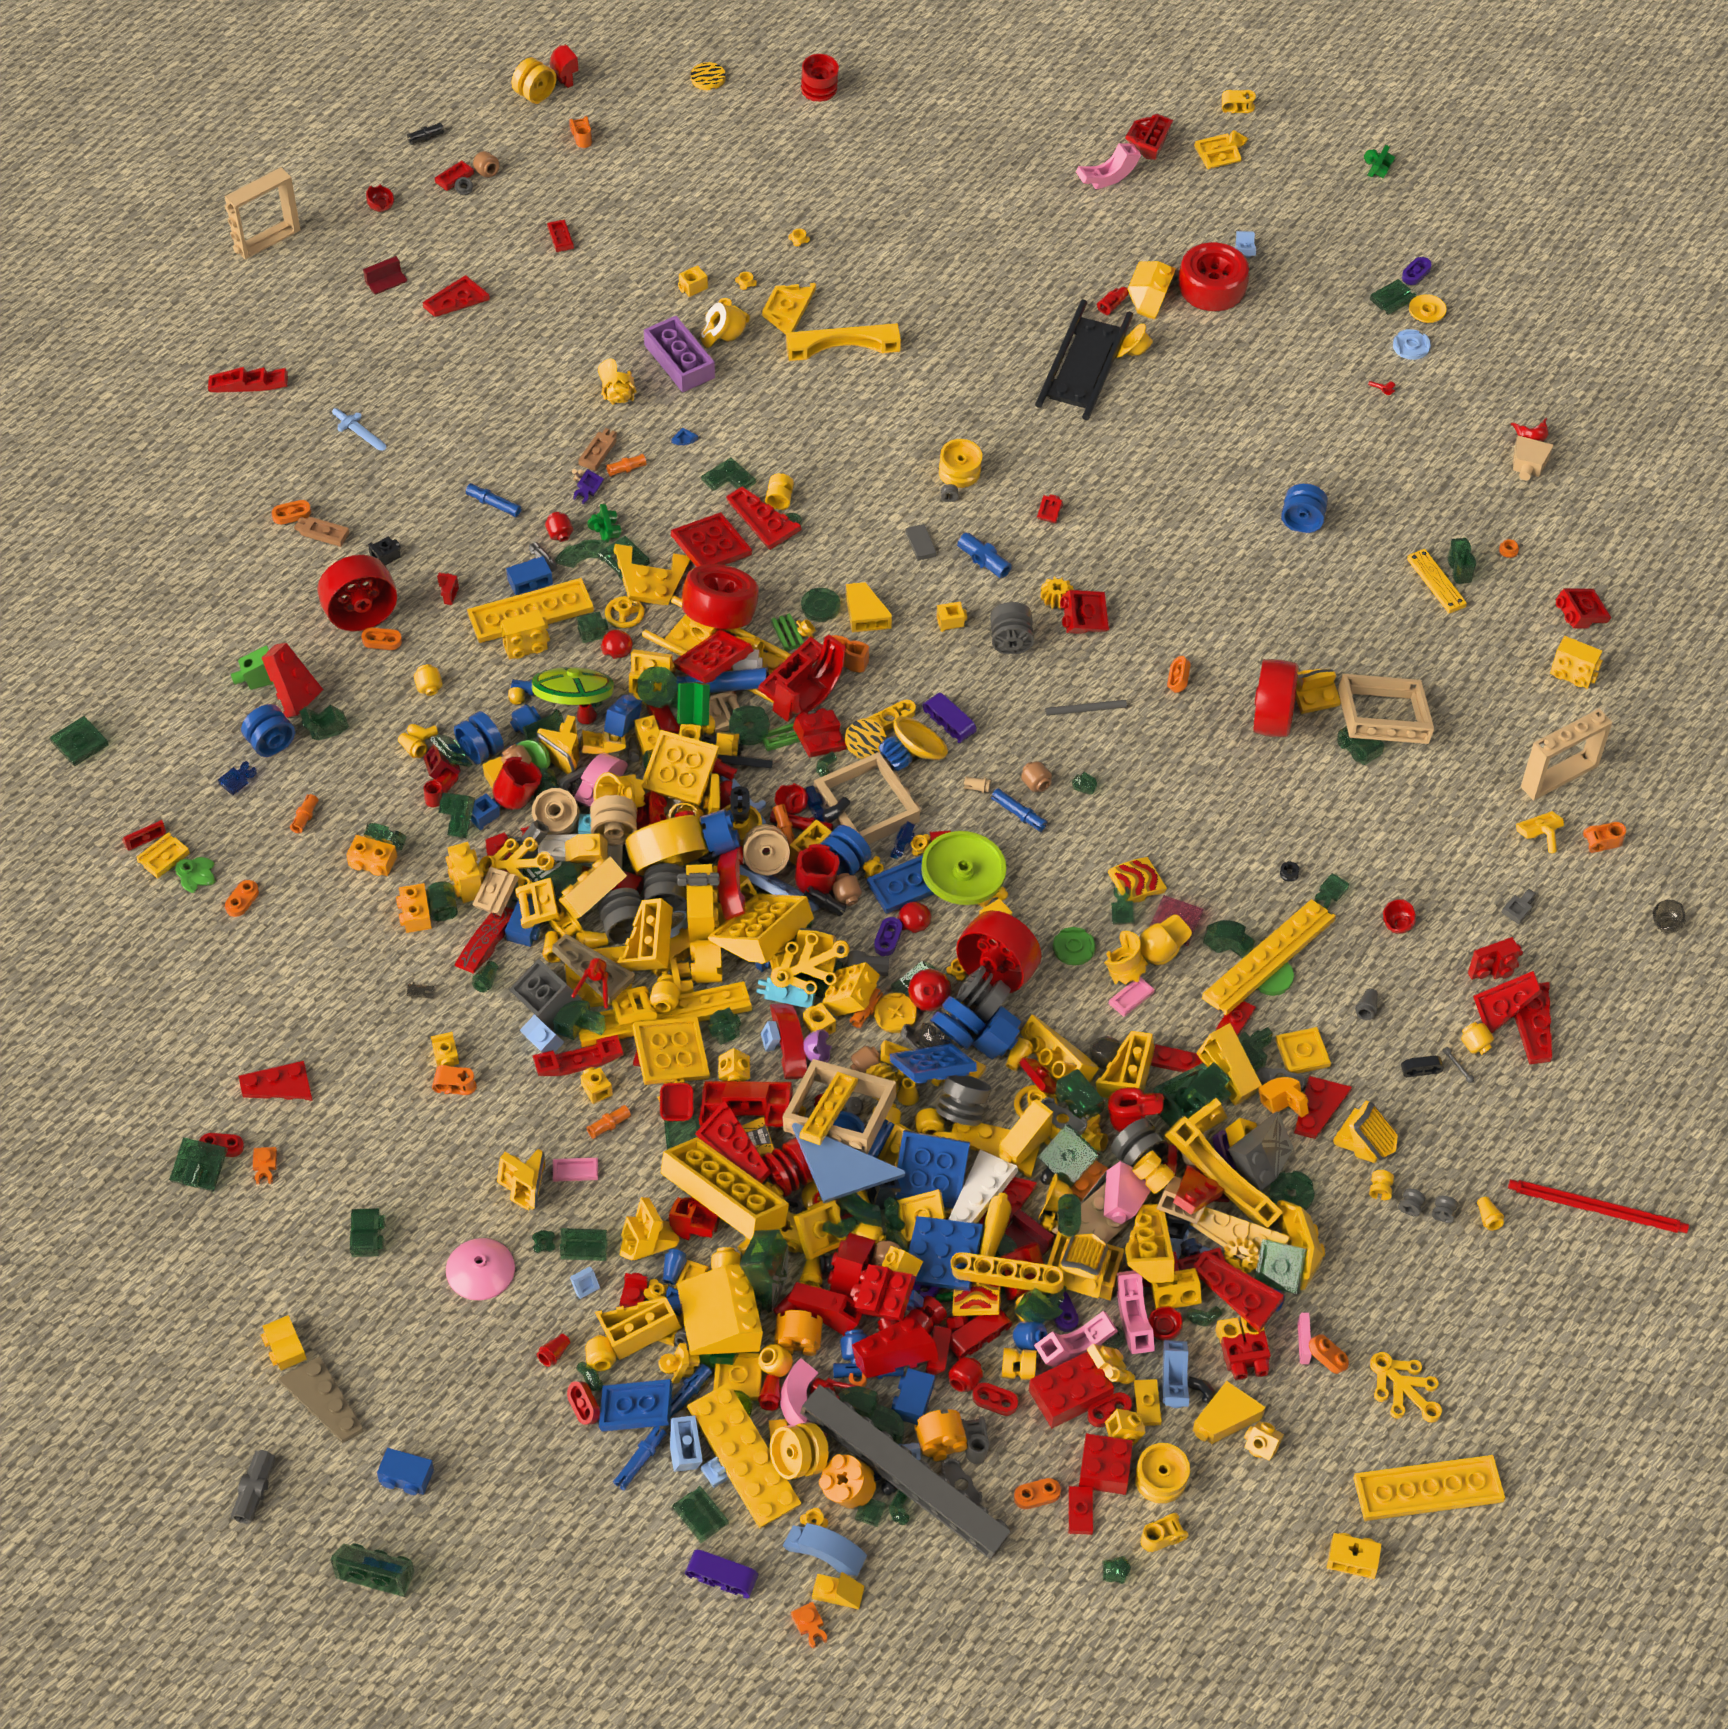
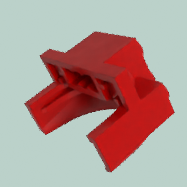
(797, 685)

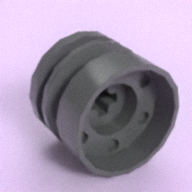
(1012, 628)
(661, 882)
(618, 913)
(982, 994)
(963, 1099)

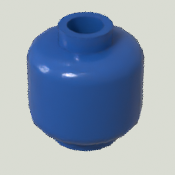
(524, 716)
(1028, 1334)
(846, 1343)

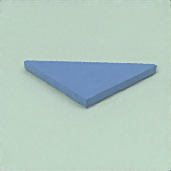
(842, 1169)

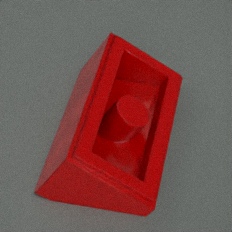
(664, 719)
(144, 835)
(942, 1339)

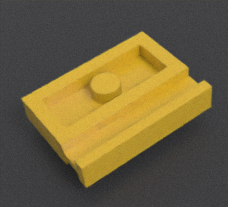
(163, 855)

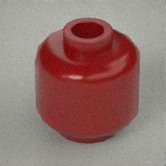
(559, 526)
(965, 1374)

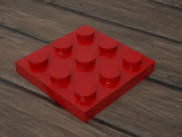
(711, 541)
(713, 656)

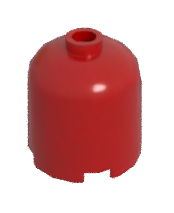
(516, 783)
(816, 868)

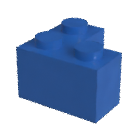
(998, 1034)

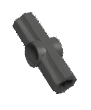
(253, 1486)

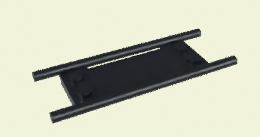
(1084, 361)

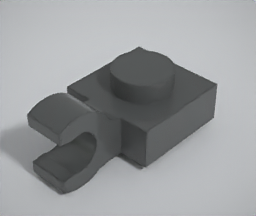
(1518, 907)

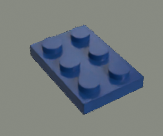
(899, 885)
(636, 1405)

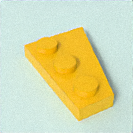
(1207, 1117)

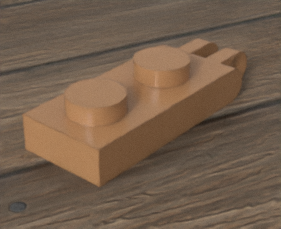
(598, 449)
(322, 530)

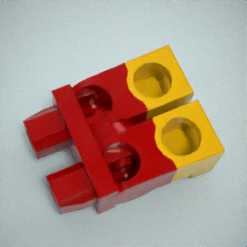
(1243, 1347)

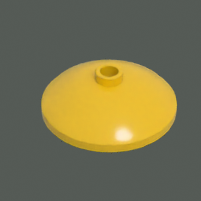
(919, 739)

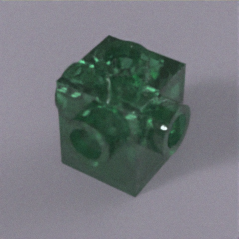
(724, 1025)

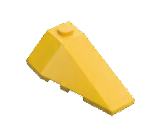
(1055, 1051)
(1150, 1246)

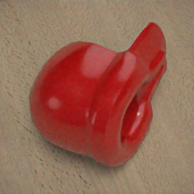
(1131, 1104)

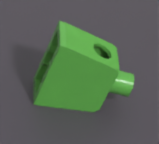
(252, 670)

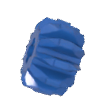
(895, 753)

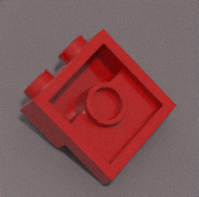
(1582, 607)
(1084, 611)
(819, 732)
(652, 810)
(1498, 959)
(884, 1292)

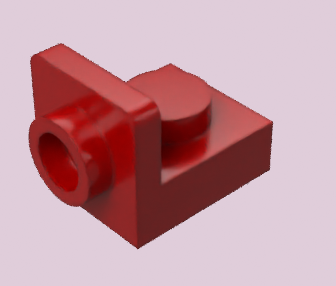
(1050, 508)
(449, 587)
(633, 1289)

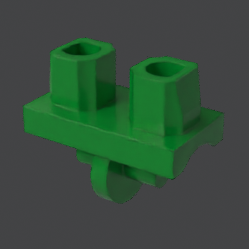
(1378, 160)
(603, 523)

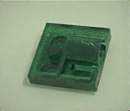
(198, 1164)

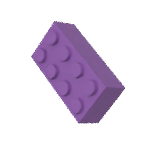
(679, 353)

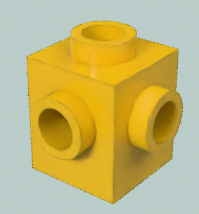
(734, 1066)
(1125, 1425)
(1263, 1440)

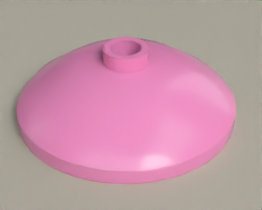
(483, 1279)

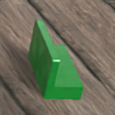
(693, 703)

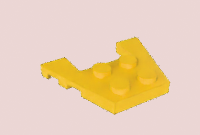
(647, 582)

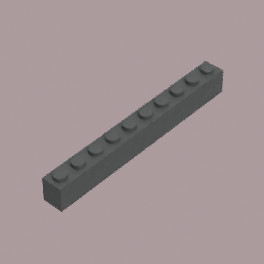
(905, 1471)

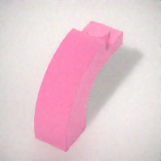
(1113, 170)
(600, 764)
(1133, 1313)
(1061, 1348)
(794, 1392)

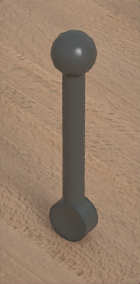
(1469, 1078)

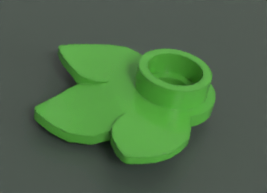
(197, 874)

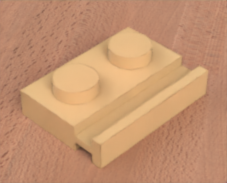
(495, 891)

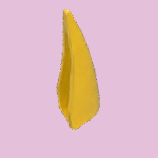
(994, 1226)

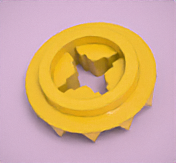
(1246, 1247)

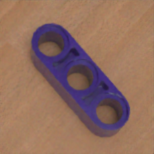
(948, 715)
(721, 1572)

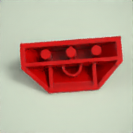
(1149, 135)

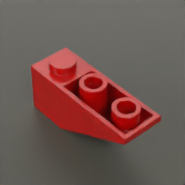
(835, 1308)

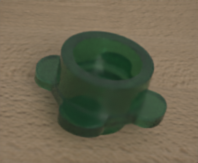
(540, 1236)

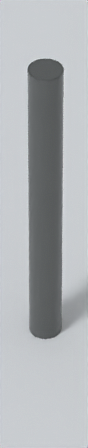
(1086, 707)

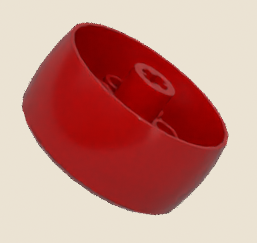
(1213, 289)
(720, 596)
(364, 604)
(1275, 698)
(978, 949)

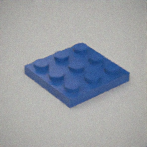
(933, 1063)
(932, 1165)
(936, 1243)

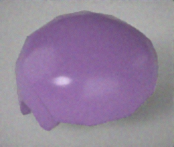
(816, 1047)

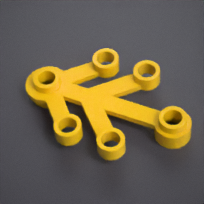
(515, 862)
(807, 965)
(1404, 1384)

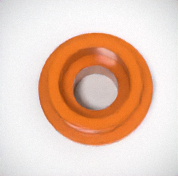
(1506, 545)

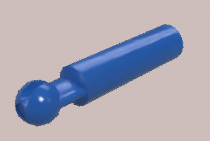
(733, 680)

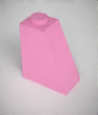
(1123, 1193)

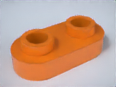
(291, 512)
(382, 638)
(1179, 674)
(242, 897)
(1328, 1354)
(1037, 1492)

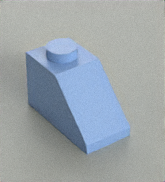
(541, 1035)
(685, 1444)

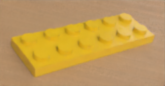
(554, 602)
(743, 1455)
(1429, 1487)

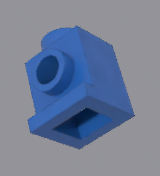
(484, 811)

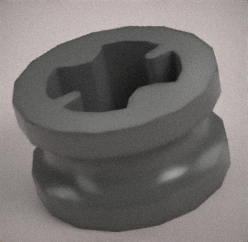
(949, 488)

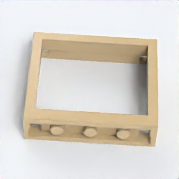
(251, 191)
(1382, 728)
(858, 768)
(1540, 780)
(867, 1085)

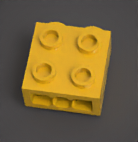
(525, 634)
(1577, 662)
(464, 871)
(851, 989)

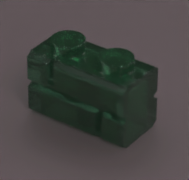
(1079, 1095)

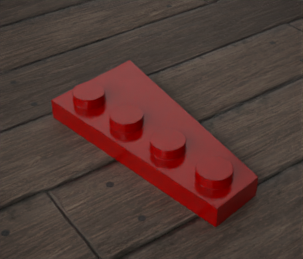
(763, 520)

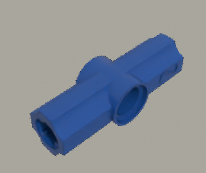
(984, 555)

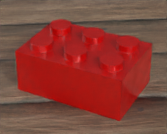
(1069, 1389)

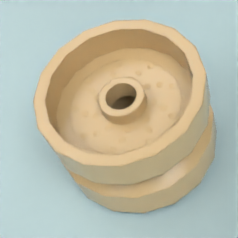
(553, 802)
(613, 818)
(766, 837)

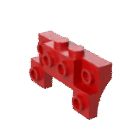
(747, 1098)

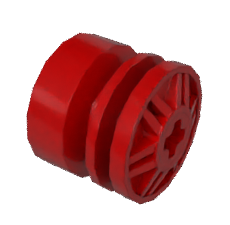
(819, 77)
(788, 1167)

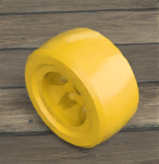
(667, 841)

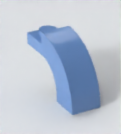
(1175, 1374)
(827, 1546)

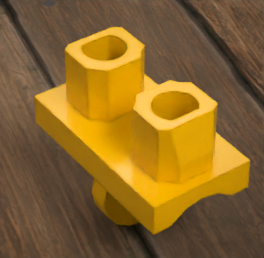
(678, 971)
(680, 1363)

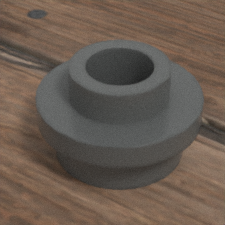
(464, 181)

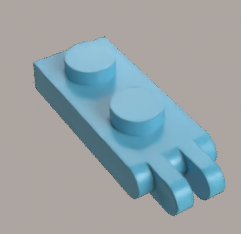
(789, 994)

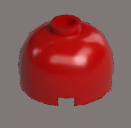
(929, 989)

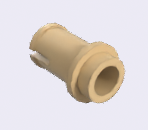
(977, 784)

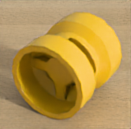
(1382, 1183)

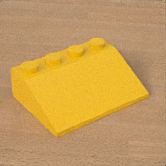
(765, 927)
(720, 1312)

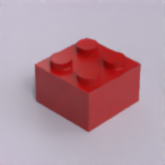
(1106, 1463)

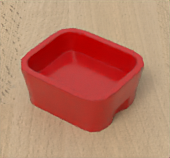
(676, 1101)

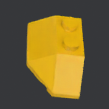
(1150, 286)
(1304, 1234)

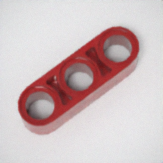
(977, 1332)

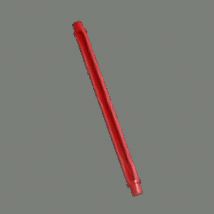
(1599, 1206)

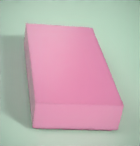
(1131, 996)
(575, 1169)
(1304, 1338)

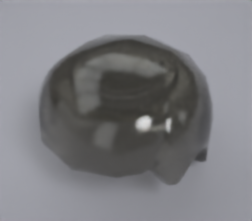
(1669, 912)
(929, 1038)
(1104, 1050)

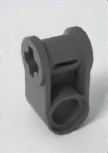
(976, 1437)

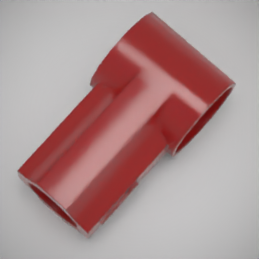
(434, 788)

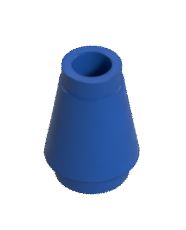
(673, 1265)

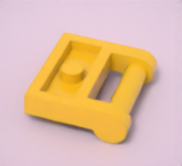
(543, 899)
(626, 1009)

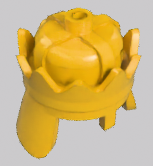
(616, 386)
(625, 786)
(1126, 962)

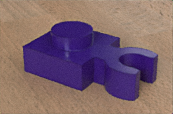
(588, 484)

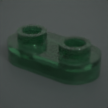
(1069, 1217)

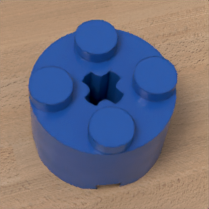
(719, 832)

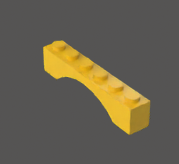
(805, 344)
(1211, 1164)

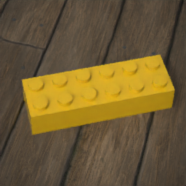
(724, 1188)

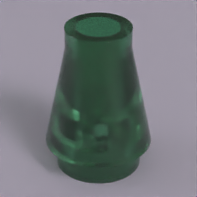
(485, 977)

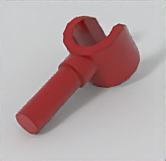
(1386, 389)

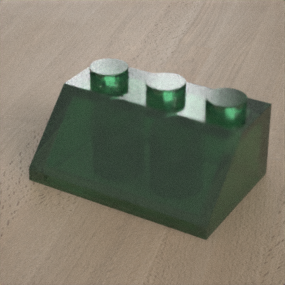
(372, 1569)

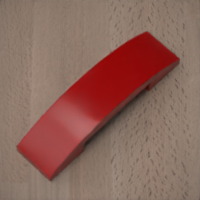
(730, 897)
(791, 1040)
(578, 1060)

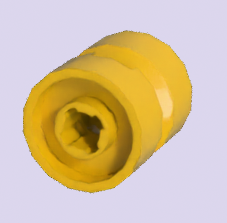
(779, 491)
(1154, 1173)
(1027, 1363)

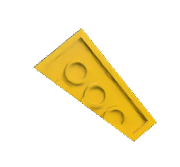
(988, 1139)
(1225, 1227)

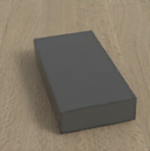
(920, 542)

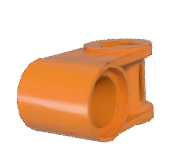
(581, 131)
(1603, 836)
(453, 1079)

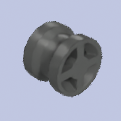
(1412, 1201)
(1444, 1209)

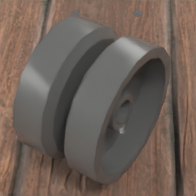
(1137, 1141)

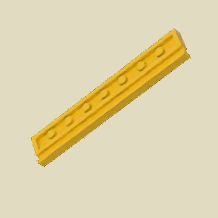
(1268, 957)
(693, 1004)

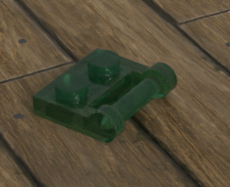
(638, 556)

